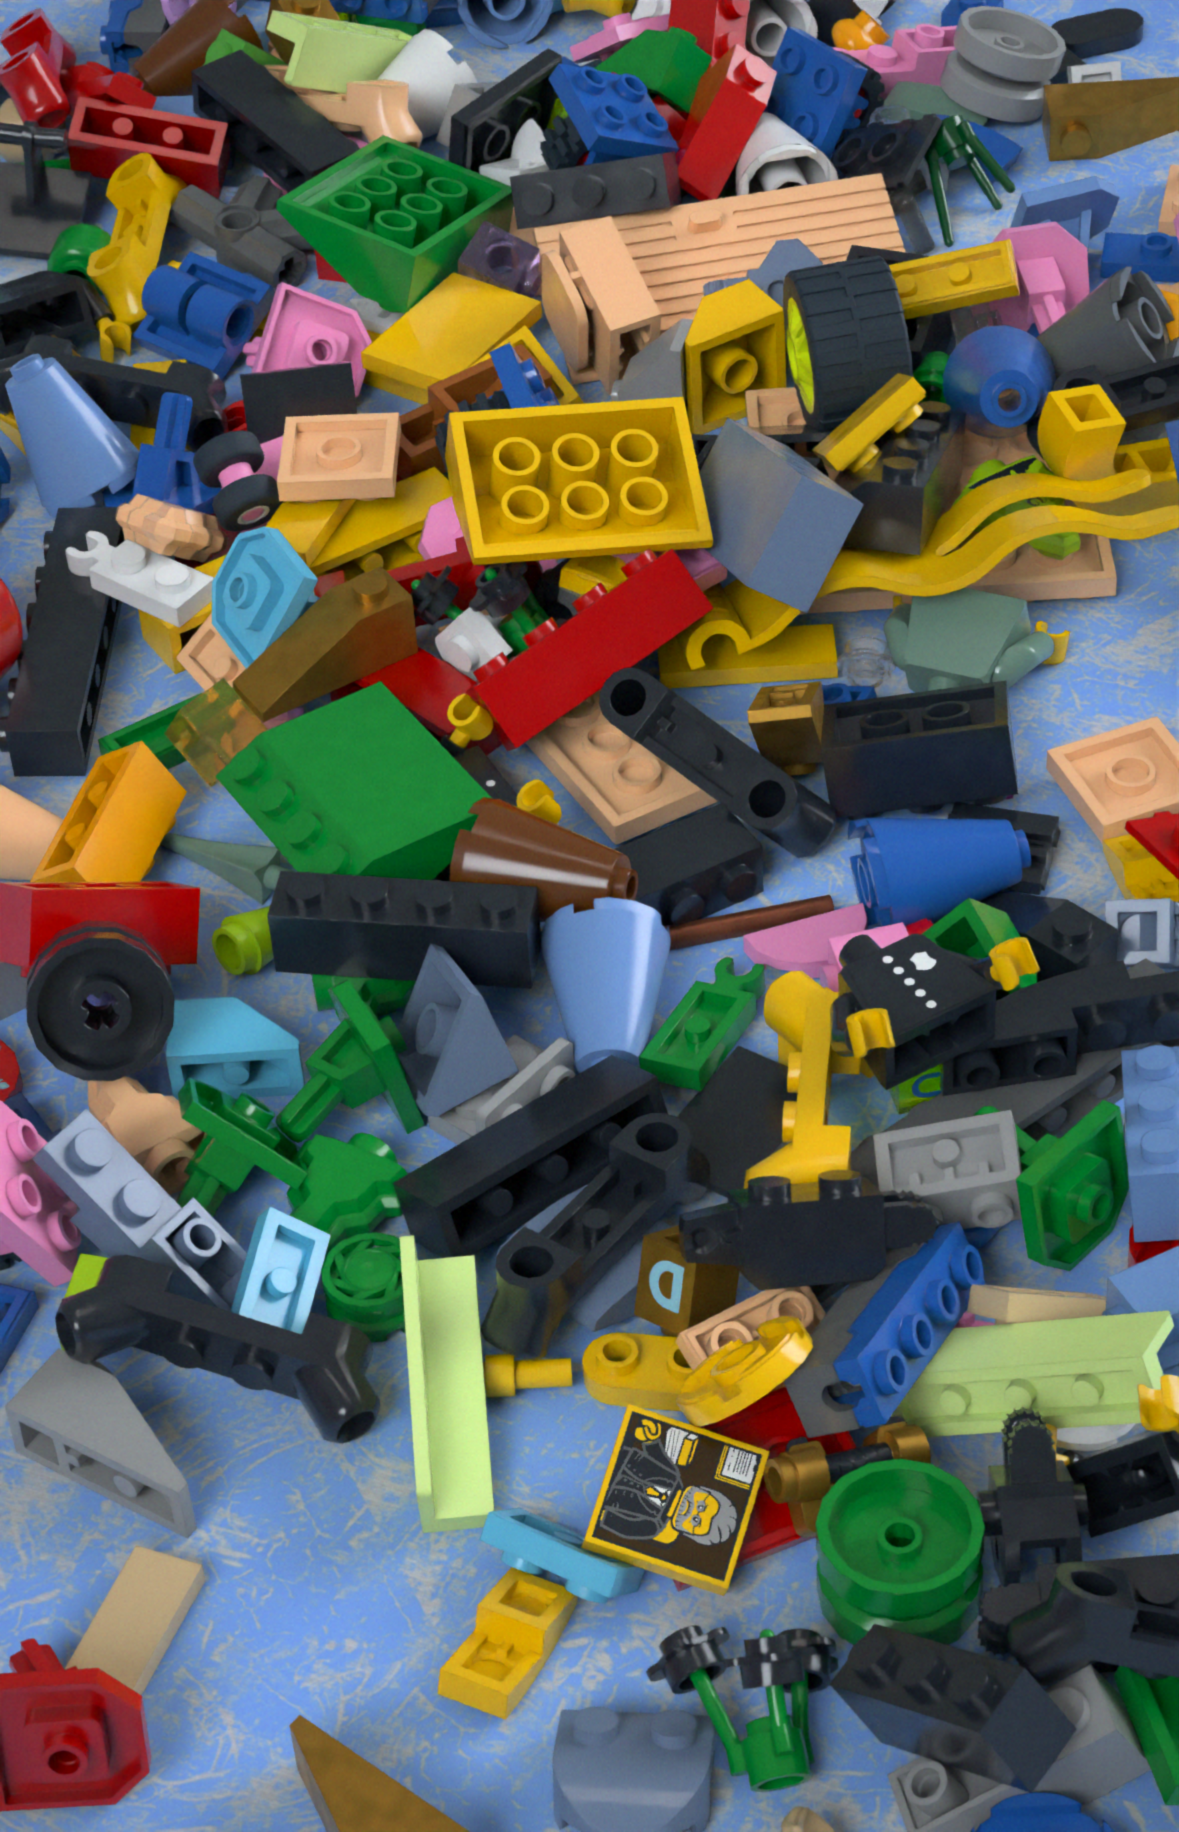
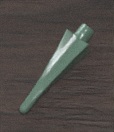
(245, 866)

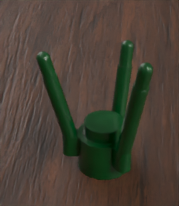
(956, 147)

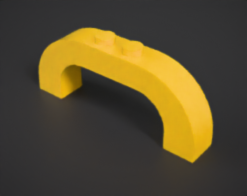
(1081, 441)

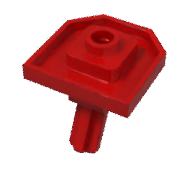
(67, 1734)

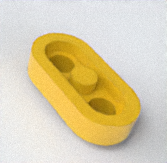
(646, 1373)

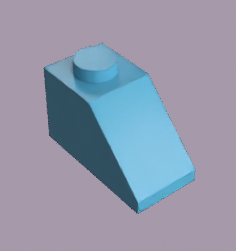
(232, 1049)

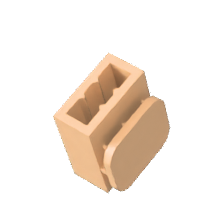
(597, 300)

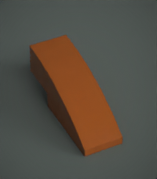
(418, 427)

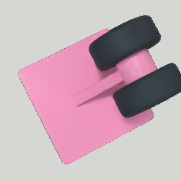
(246, 478)

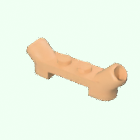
(369, 106)

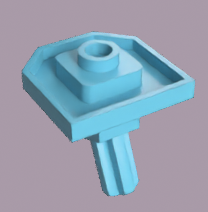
(260, 592)

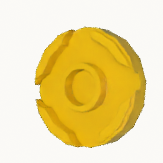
(744, 1372)

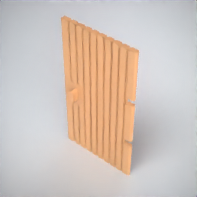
(725, 237)

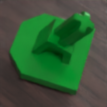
(351, 1068)
(234, 1141)
(1071, 1186)

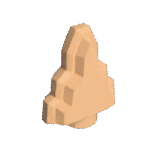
(171, 528)
(147, 1128)

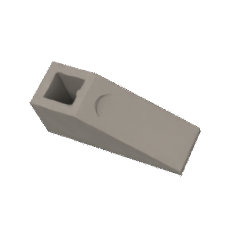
(1092, 1763)

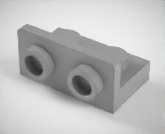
(537, 1075)
(956, 1167)

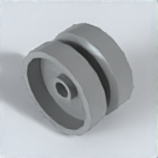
(1001, 63)

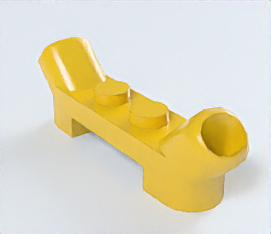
(143, 204)
(801, 1015)

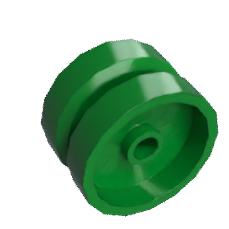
(900, 1552)

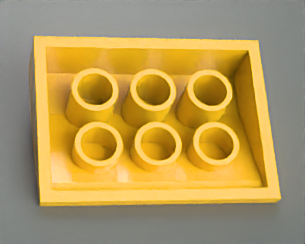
(576, 480)

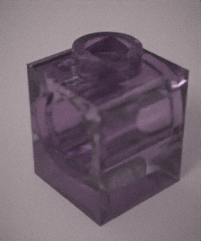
(497, 248)

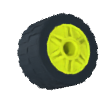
(843, 336)

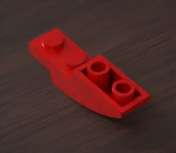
(100, 83)

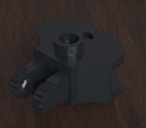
(1031, 1499)

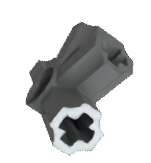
(246, 232)

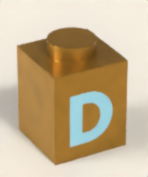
(679, 1292)

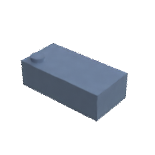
(773, 515)

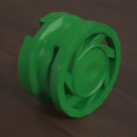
(365, 1284)

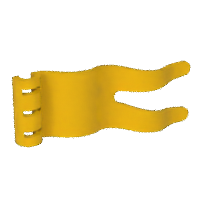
(756, 618)

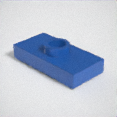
(1152, 253)

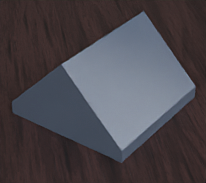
(450, 1038)

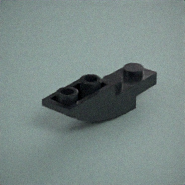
(1065, 1016)

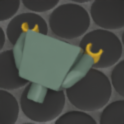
(968, 640)

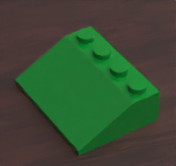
(395, 219)
(356, 790)

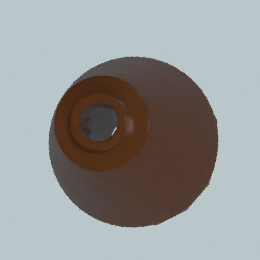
(183, 47)
(528, 850)

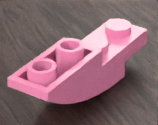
(914, 56)

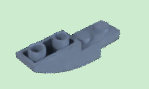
(136, 1217)

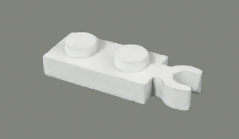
(142, 578)

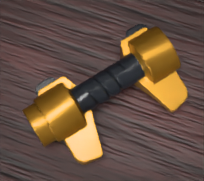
(807, 1473)

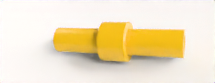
(505, 1374)

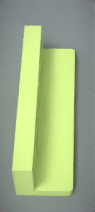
(335, 51)
(1064, 1368)
(446, 1391)

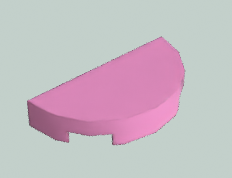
(803, 942)

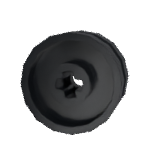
(109, 1038)

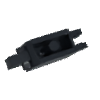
(806, 1231)

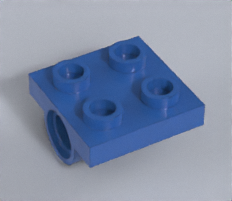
(201, 312)

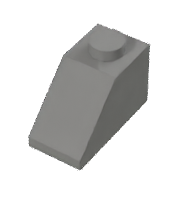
(657, 368)

